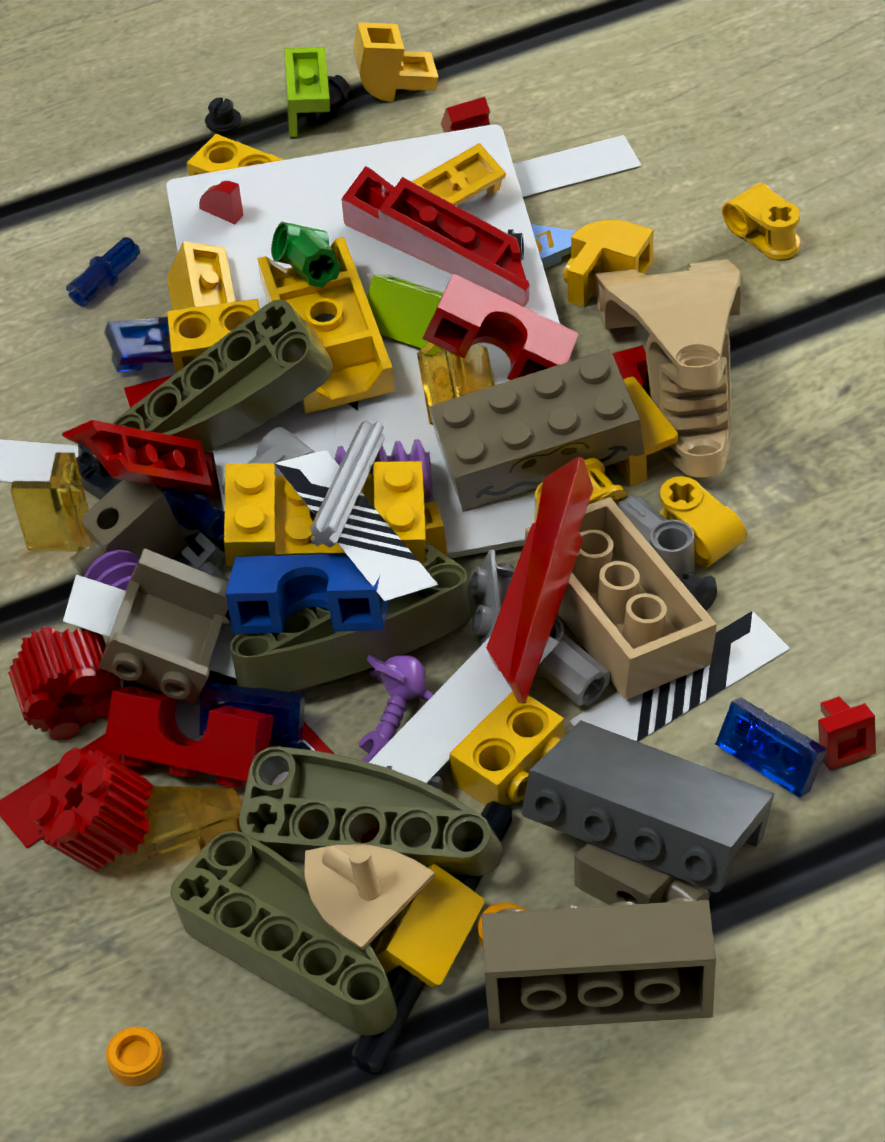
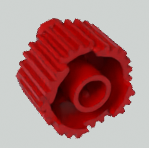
(61, 680)
(93, 809)

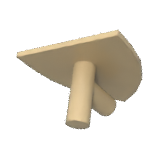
(361, 887)

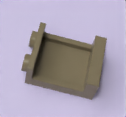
(167, 627)

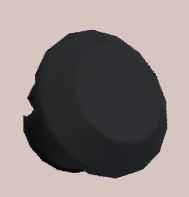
(222, 116)
(702, 589)

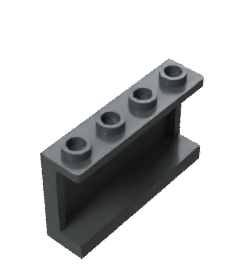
(646, 804)

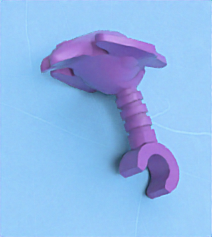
(403, 681)

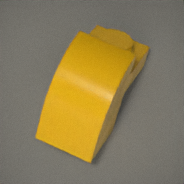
(386, 65)
(605, 248)

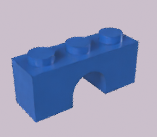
(272, 588)

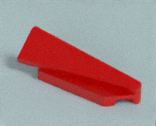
(436, 233)
(149, 457)
(540, 577)

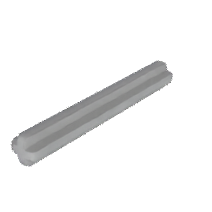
(347, 484)

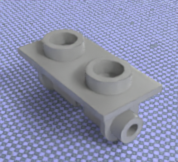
(489, 589)

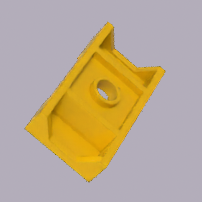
(350, 338)
(272, 520)

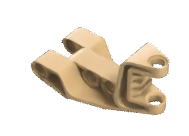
(685, 351)

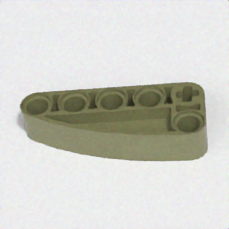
(238, 381)
(316, 654)
(353, 800)
(262, 917)

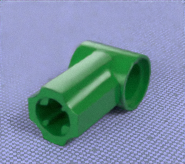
(306, 252)

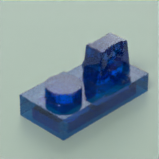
(138, 342)
(284, 705)
(771, 747)

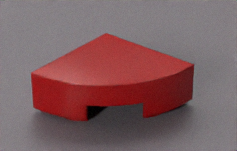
(223, 201)

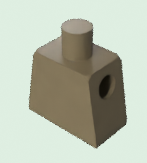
(130, 520)
(621, 879)

